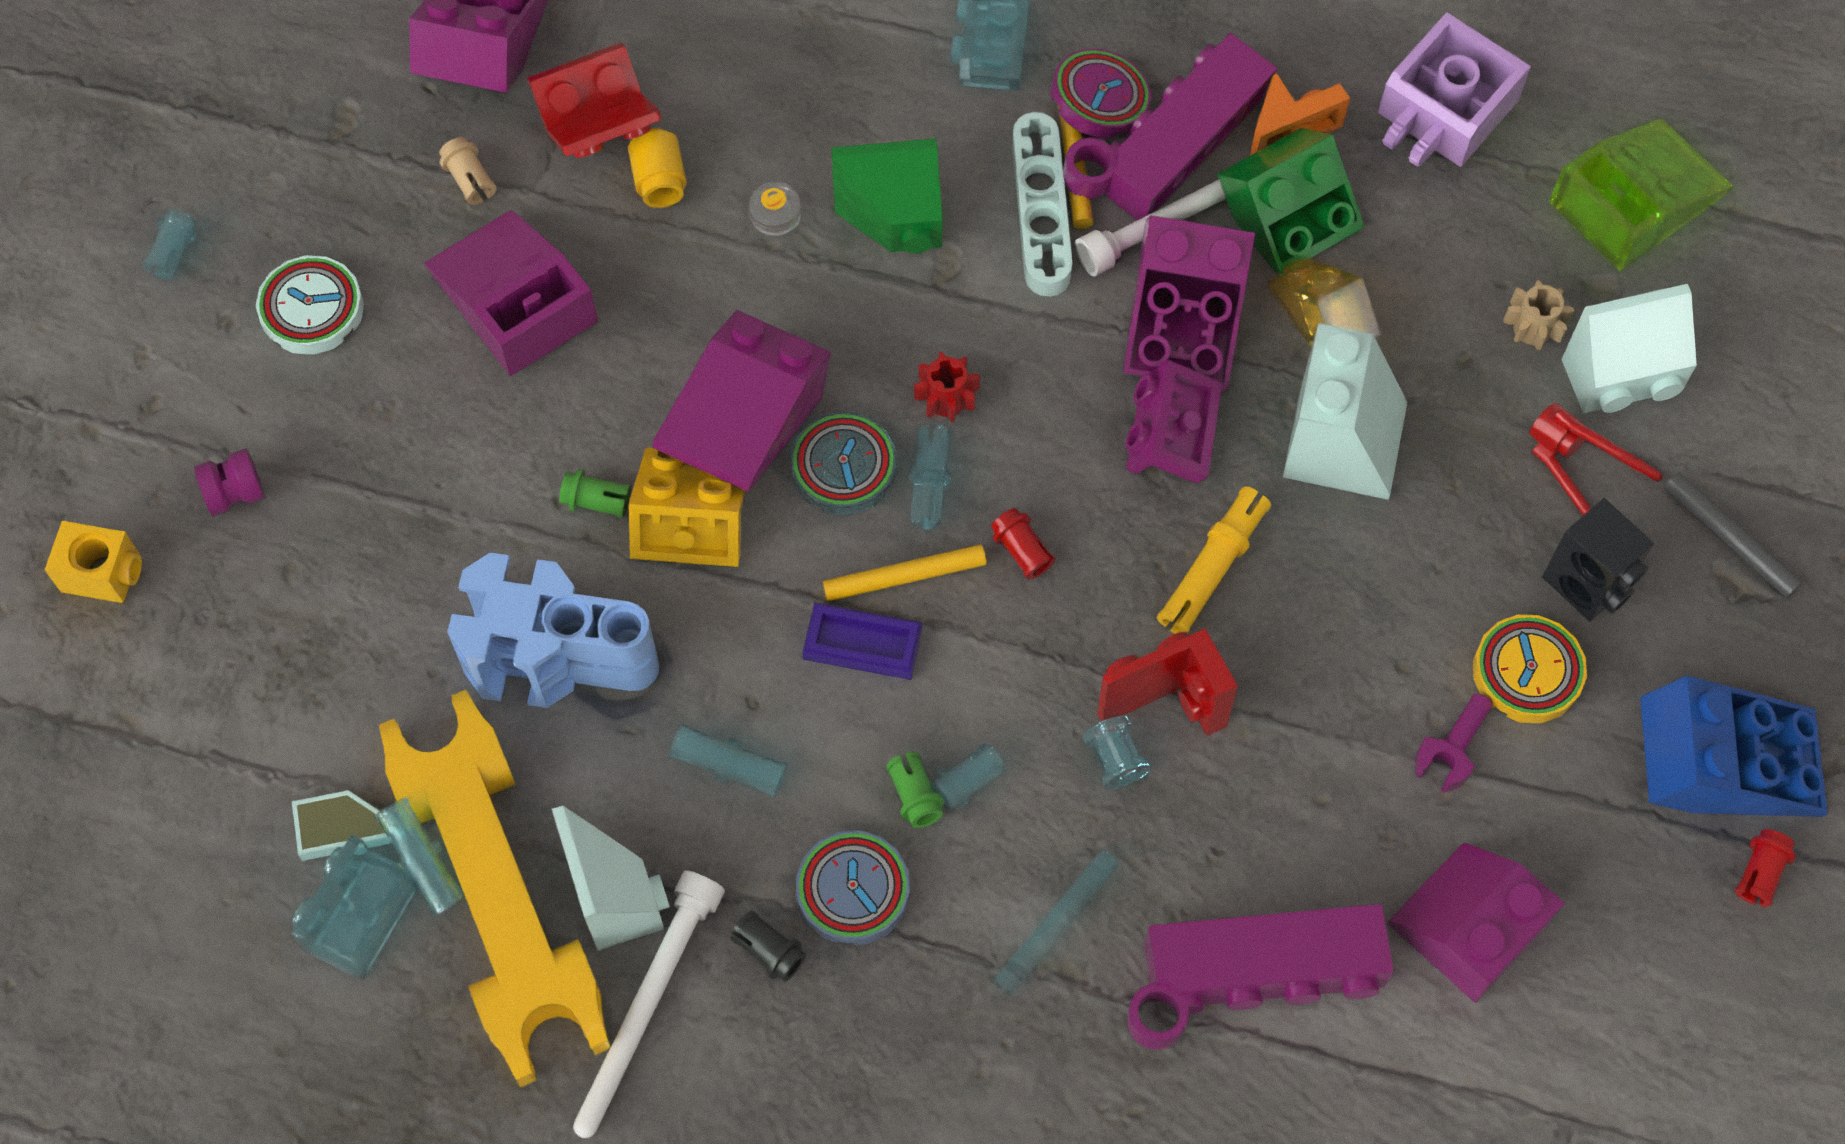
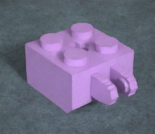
(1451, 92)

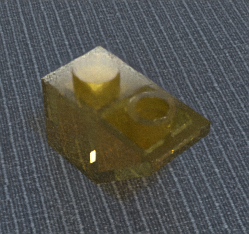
(1324, 295)

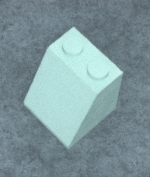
(1347, 416)

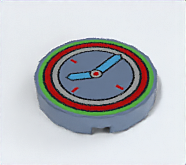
(853, 887)

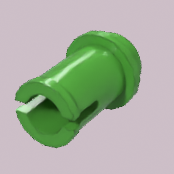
(594, 494)
(919, 800)

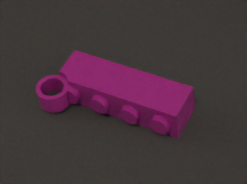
(1178, 134)
(1261, 959)

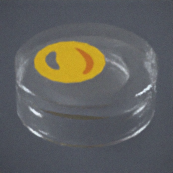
(775, 208)

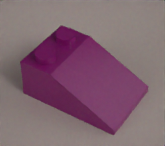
(744, 400)

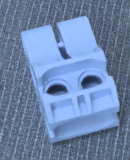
(548, 635)

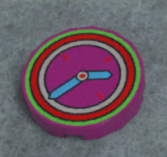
(1099, 92)

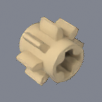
(1538, 315)

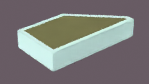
(330, 820)

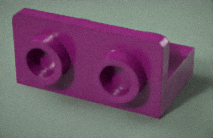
(1174, 422)

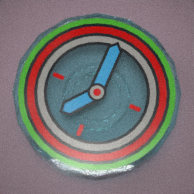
(843, 463)

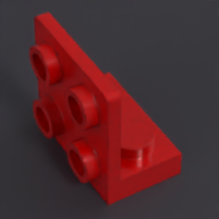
(592, 101)
(1177, 664)

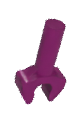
(1454, 745)

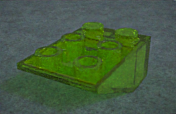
(1636, 190)

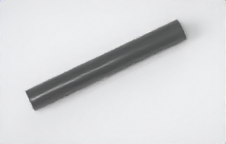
(1733, 535)

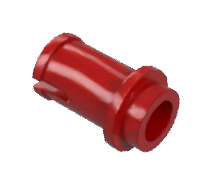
(1022, 543)
(1765, 867)

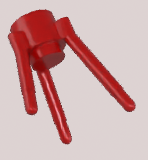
(1564, 433)

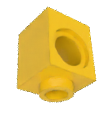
(79, 547)

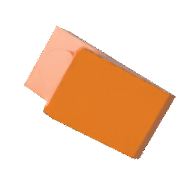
(1314, 111)

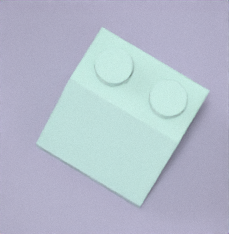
(1632, 350)

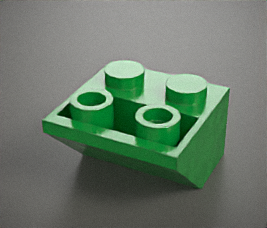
(1292, 197)

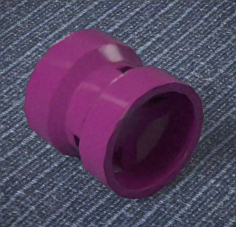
(229, 482)

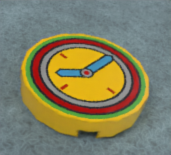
(1530, 668)

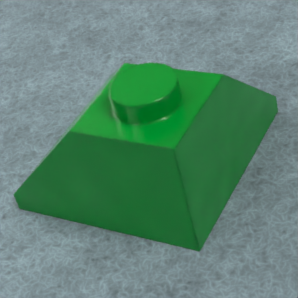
(890, 192)

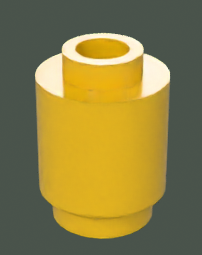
(657, 168)

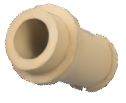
(461, 160)

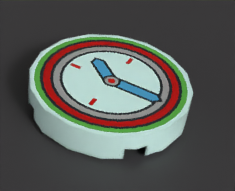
(309, 304)

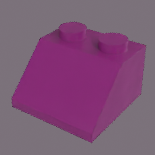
(1476, 917)

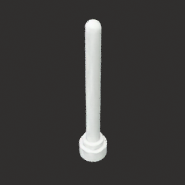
(1100, 249)
(694, 901)

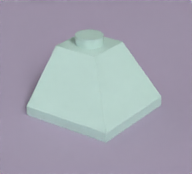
(610, 883)

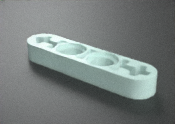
(1040, 203)

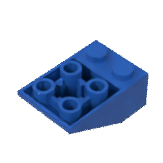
(1731, 751)

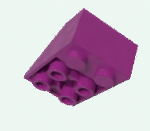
(473, 40)
(514, 290)
(1188, 297)

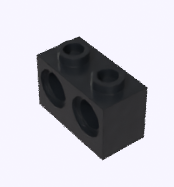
(1599, 561)

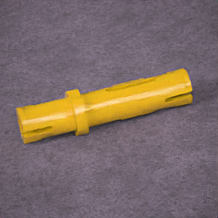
(1224, 543)

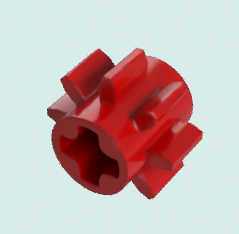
(951, 373)

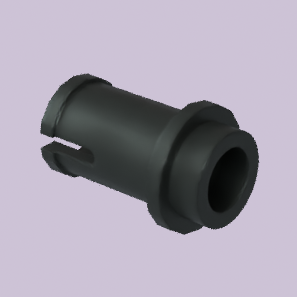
(769, 946)

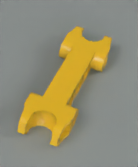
(529, 977)

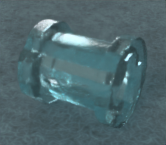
(1116, 752)

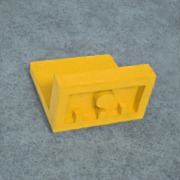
(683, 514)

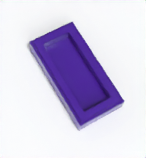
(862, 641)

